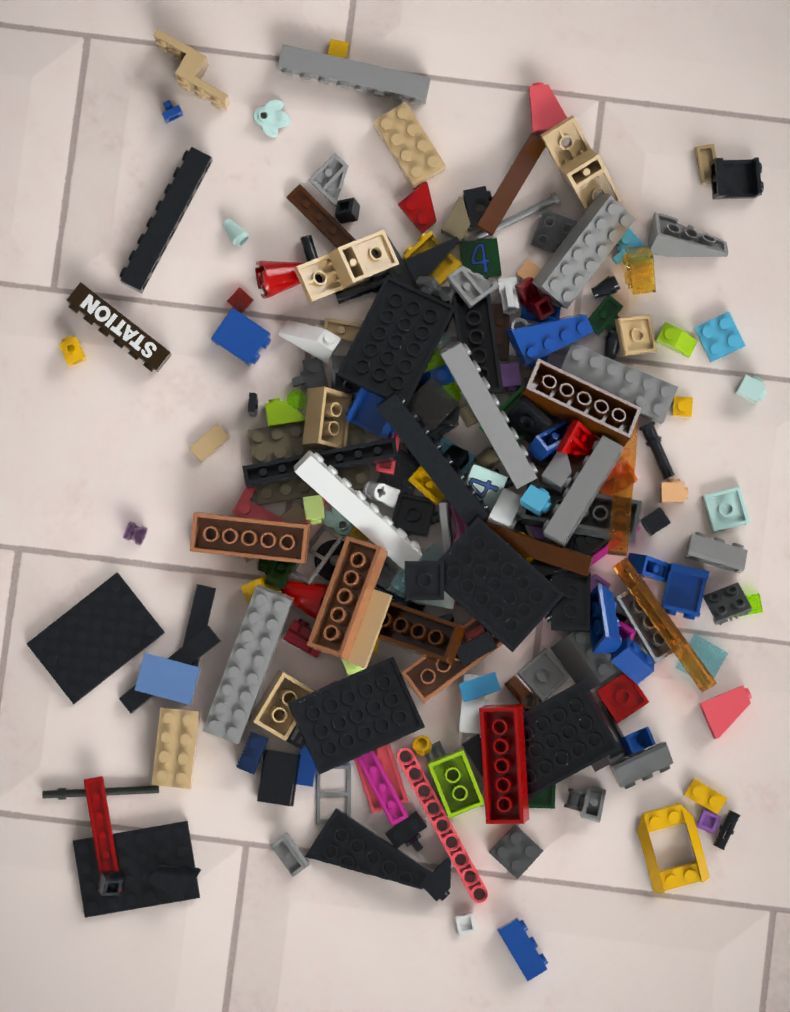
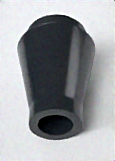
(606, 287)
(611, 345)

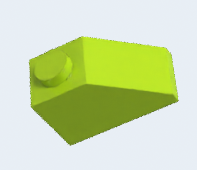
(676, 340)
(282, 413)

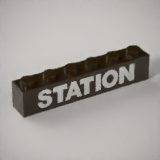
(116, 325)

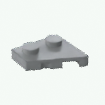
(330, 178)
(471, 285)

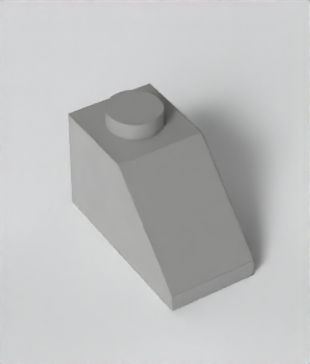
(558, 473)

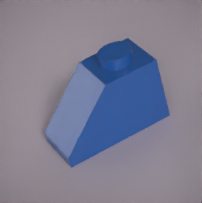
(440, 374)
(649, 566)

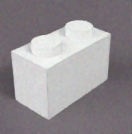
(506, 509)

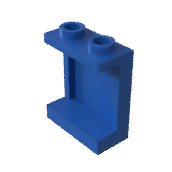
(241, 337)
(367, 416)
(684, 591)

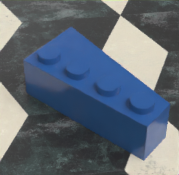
(547, 336)

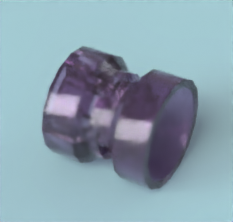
(135, 533)

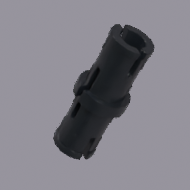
(720, 841)

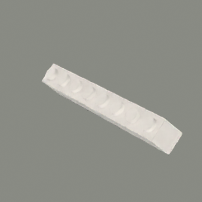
(357, 509)

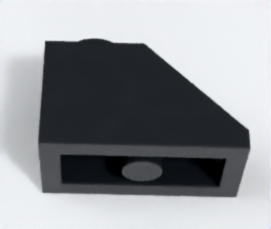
(440, 881)

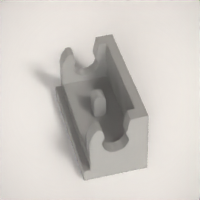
(290, 854)

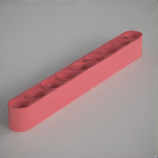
(442, 834)

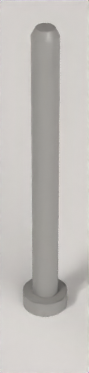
(523, 214)

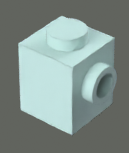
(752, 389)

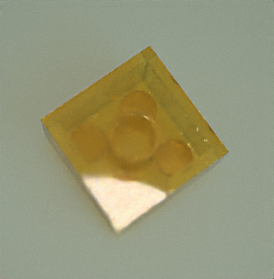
(640, 270)

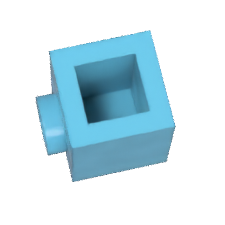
(536, 500)

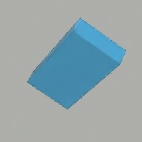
(479, 686)

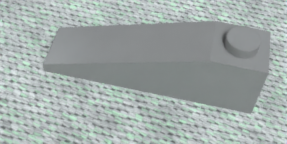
(675, 240)

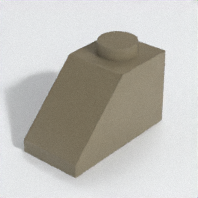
(457, 222)

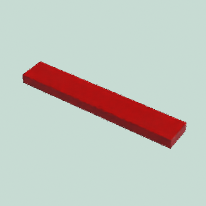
(101, 824)

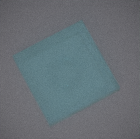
(709, 654)

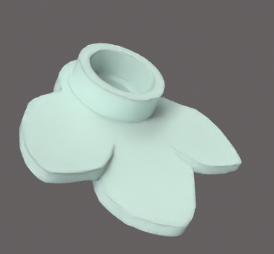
(274, 117)
(335, 519)

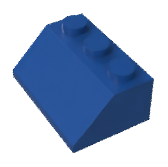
(603, 621)

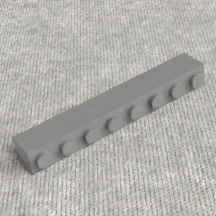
(353, 74)

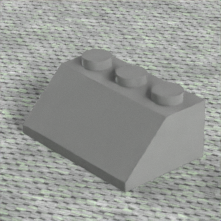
(716, 552)

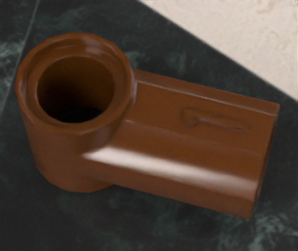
(520, 690)

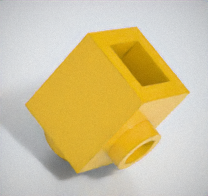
(72, 350)

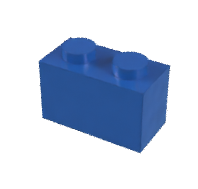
(633, 661)

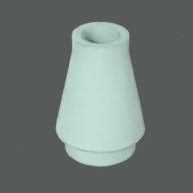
(235, 232)

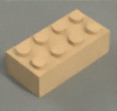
(409, 145)
(175, 748)

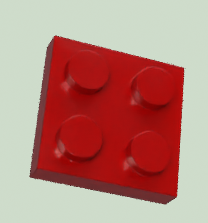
(622, 697)

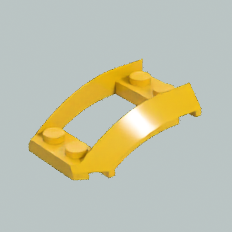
(681, 874)

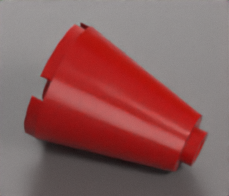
(276, 277)
(306, 597)

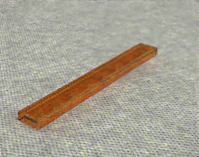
(623, 498)
(664, 625)

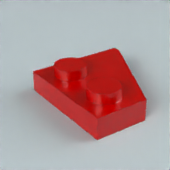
(419, 208)
(577, 440)

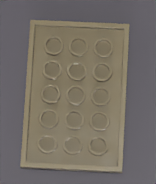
(286, 442)

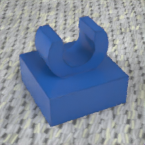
(171, 112)

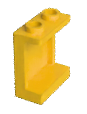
(426, 242)

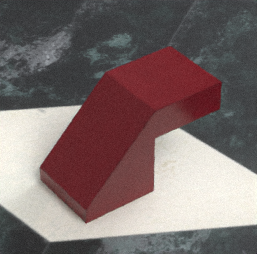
(536, 303)

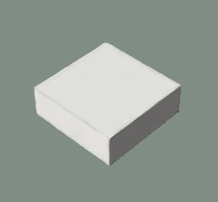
(465, 924)

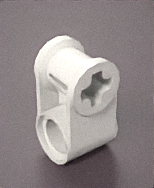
(381, 493)

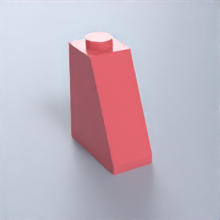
(544, 108)
(725, 709)

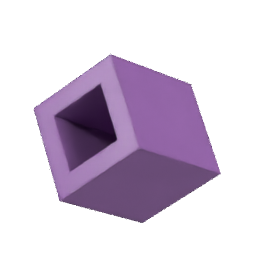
(510, 376)

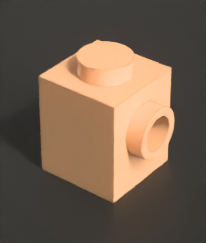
(673, 491)

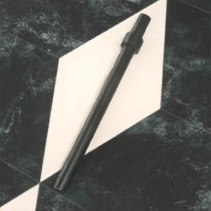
(62, 793)

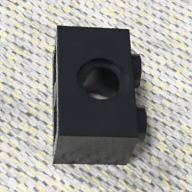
(472, 198)

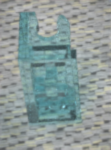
(399, 585)

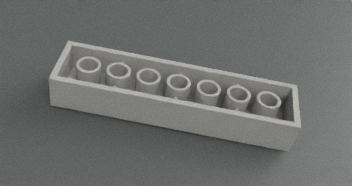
(488, 415)
(248, 664)

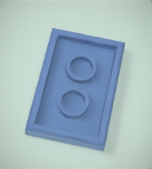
(167, 678)

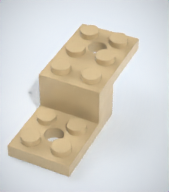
(191, 69)
(578, 163)
(346, 266)

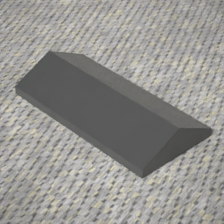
(645, 630)

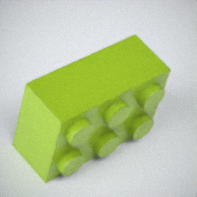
(455, 783)

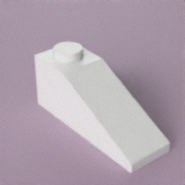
(312, 339)

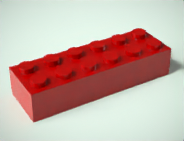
(504, 764)

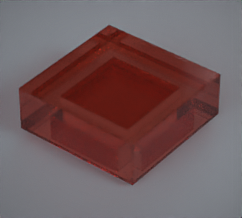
(240, 300)
(474, 633)

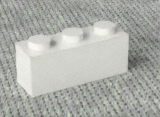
(469, 711)

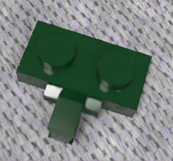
(605, 315)
(277, 572)

